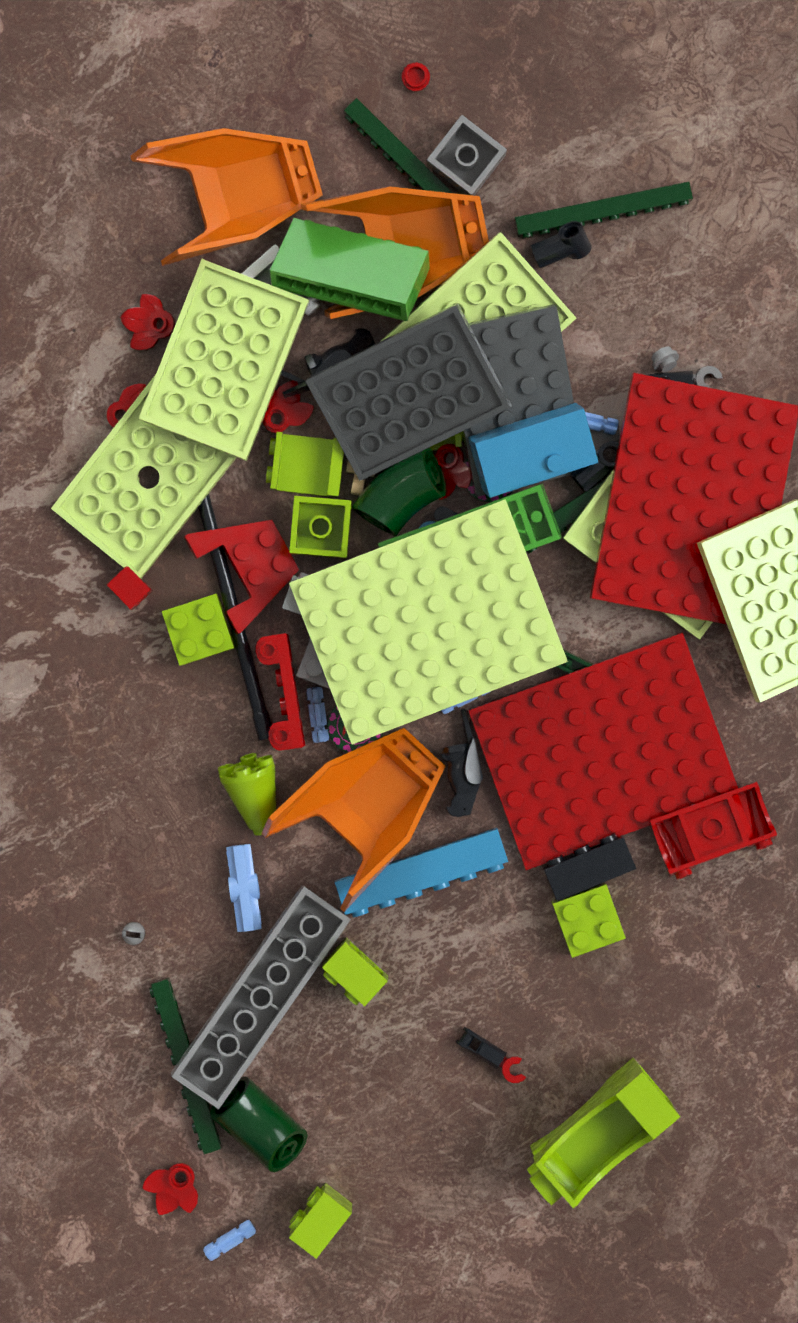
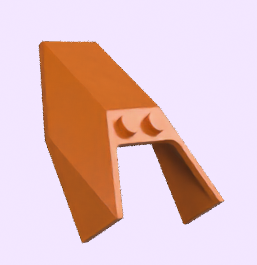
(240, 183)
(439, 222)
(369, 800)

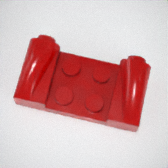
(286, 733)
(713, 829)

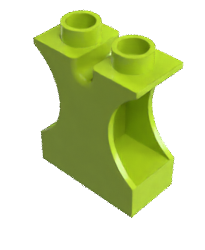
(600, 1135)

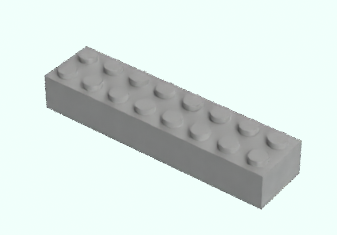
(260, 997)

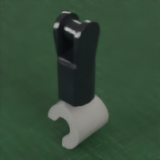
(689, 377)

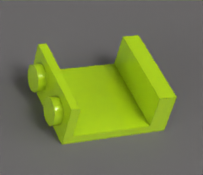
(305, 465)

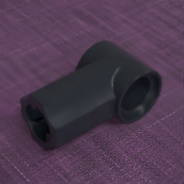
(569, 242)
(591, 475)

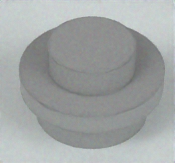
(664, 359)

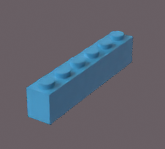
(428, 869)

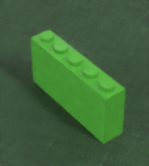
(350, 269)

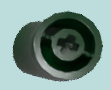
(401, 492)
(260, 1125)

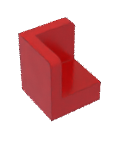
(129, 587)

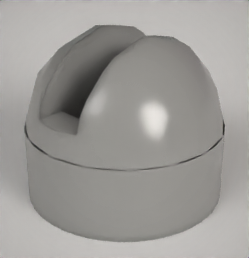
(133, 927)

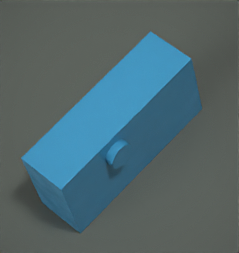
(533, 450)

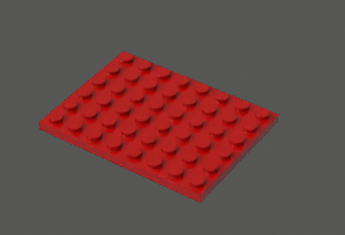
(682, 473)
(603, 750)

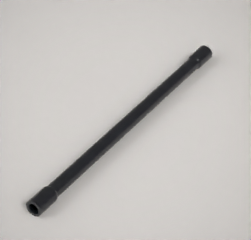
(260, 715)

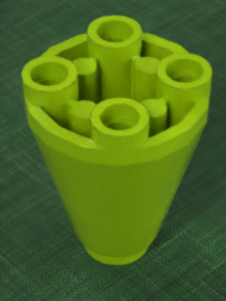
(251, 788)

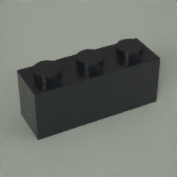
(589, 867)

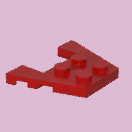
(258, 559)

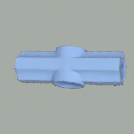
(244, 887)

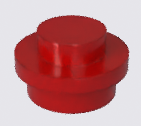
(415, 76)

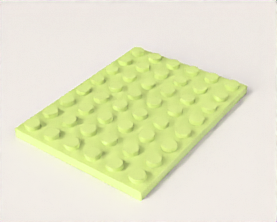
(428, 621)

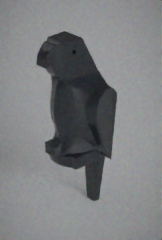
(334, 355)
(463, 772)

